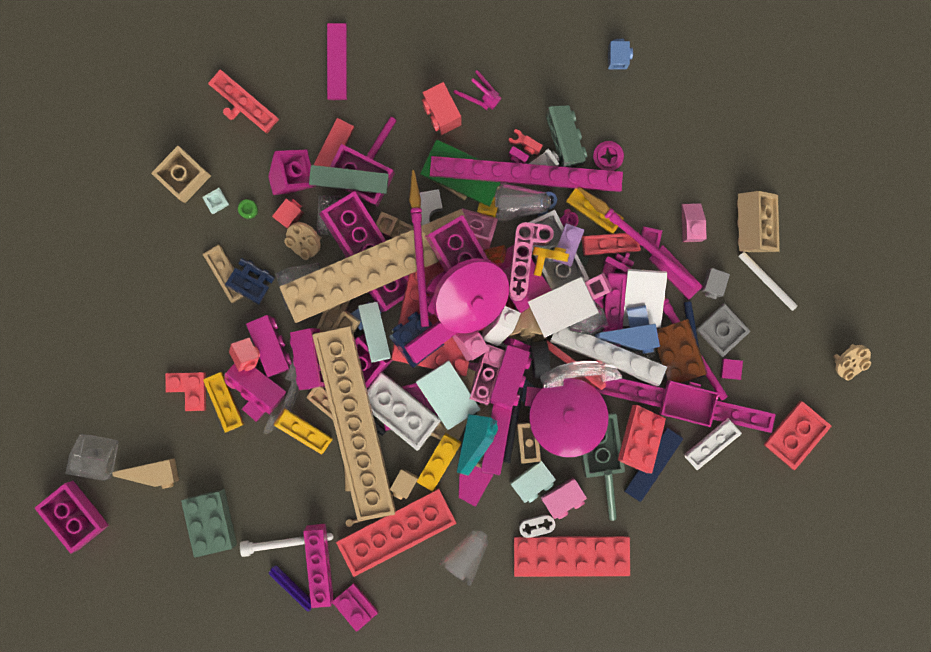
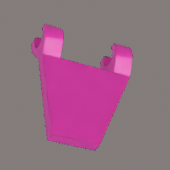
(473, 486)

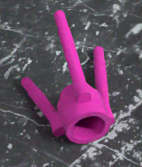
(490, 98)

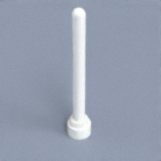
(248, 548)

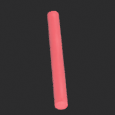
(567, 359)

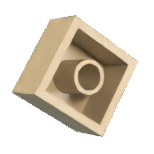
(181, 174)

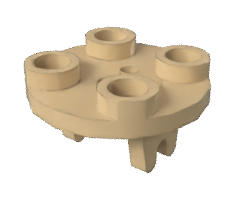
(304, 247)
(852, 361)

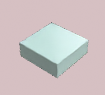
(215, 201)

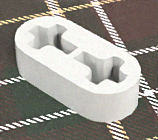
(538, 530)

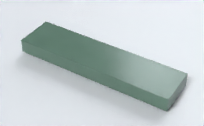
(348, 179)

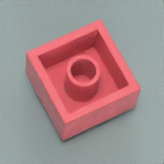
(442, 109)

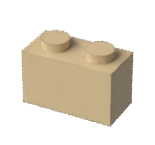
(528, 445)

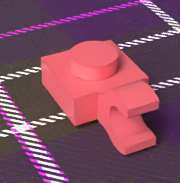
(529, 144)

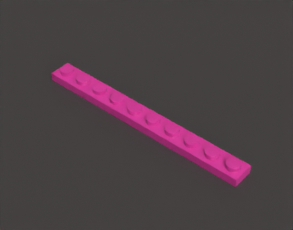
(526, 174)
(654, 395)

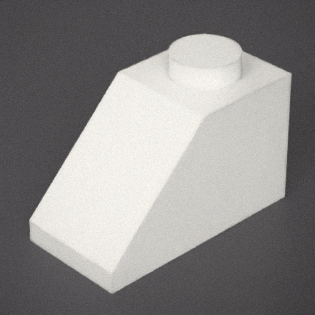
(501, 327)

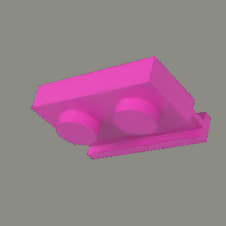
(355, 607)

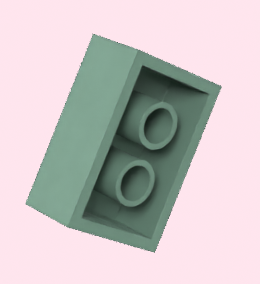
(606, 453)
(209, 523)

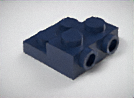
(406, 333)

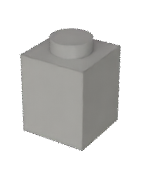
(715, 283)

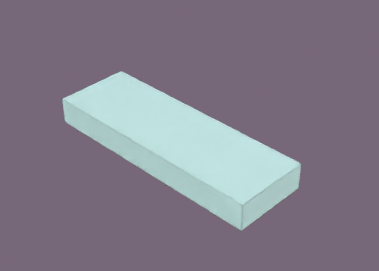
(374, 332)

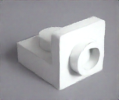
(547, 158)

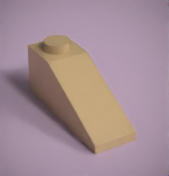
(154, 474)

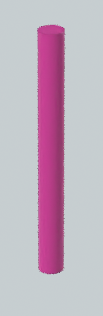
(381, 138)

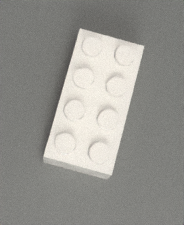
(553, 272)

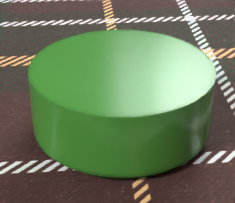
(247, 209)

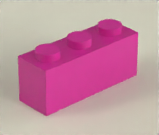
(270, 345)
(306, 359)
(510, 377)
(255, 387)

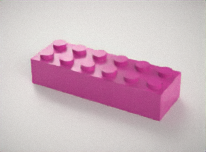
(357, 232)

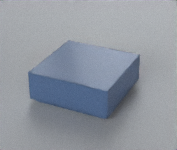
(637, 316)

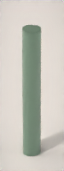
(610, 495)

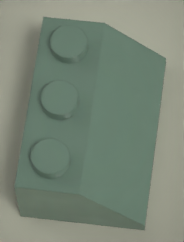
(566, 136)

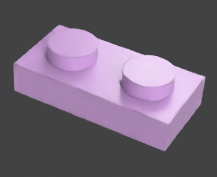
(570, 241)

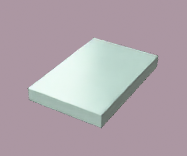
(447, 395)

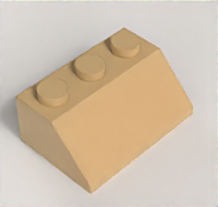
(758, 222)

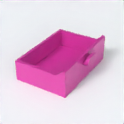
(689, 403)

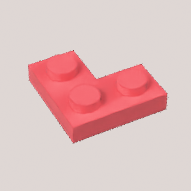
(193, 387)

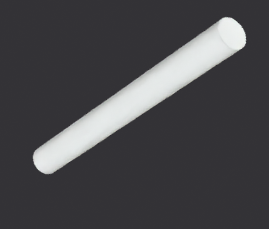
(768, 281)

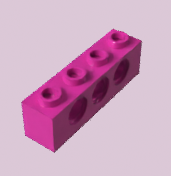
(318, 565)

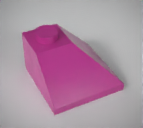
(290, 171)

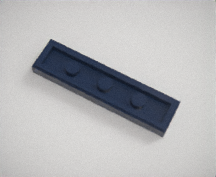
(643, 481)

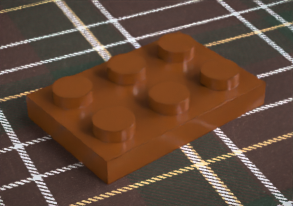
(680, 352)

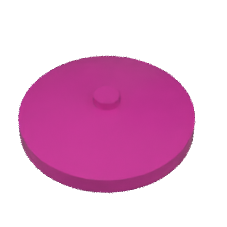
(470, 295)
(569, 418)

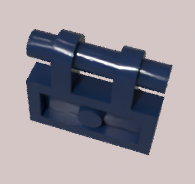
(247, 285)

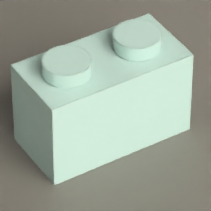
(532, 482)

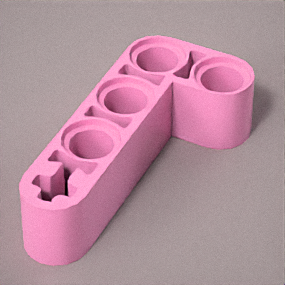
(524, 262)

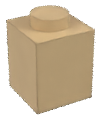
(403, 484)

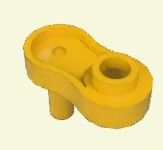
(556, 254)

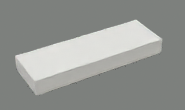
(712, 444)

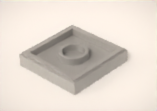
(723, 330)

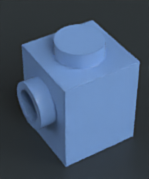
(619, 54)

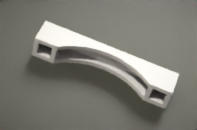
(610, 354)

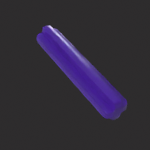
(288, 585)

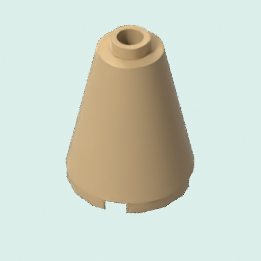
(527, 327)

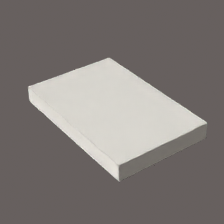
(647, 289)
(563, 307)

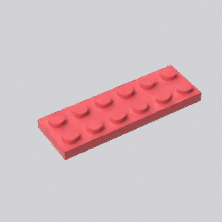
(396, 532)
(571, 556)

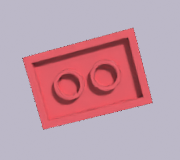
(797, 435)
(641, 439)

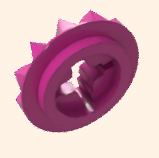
(613, 149)

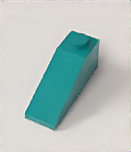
(477, 439)

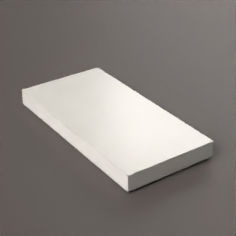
(401, 411)

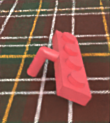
(242, 102)

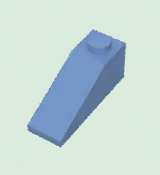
(634, 338)

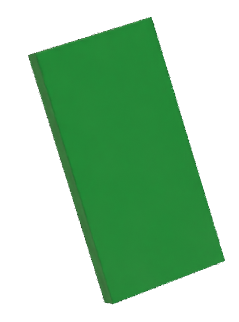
(477, 190)

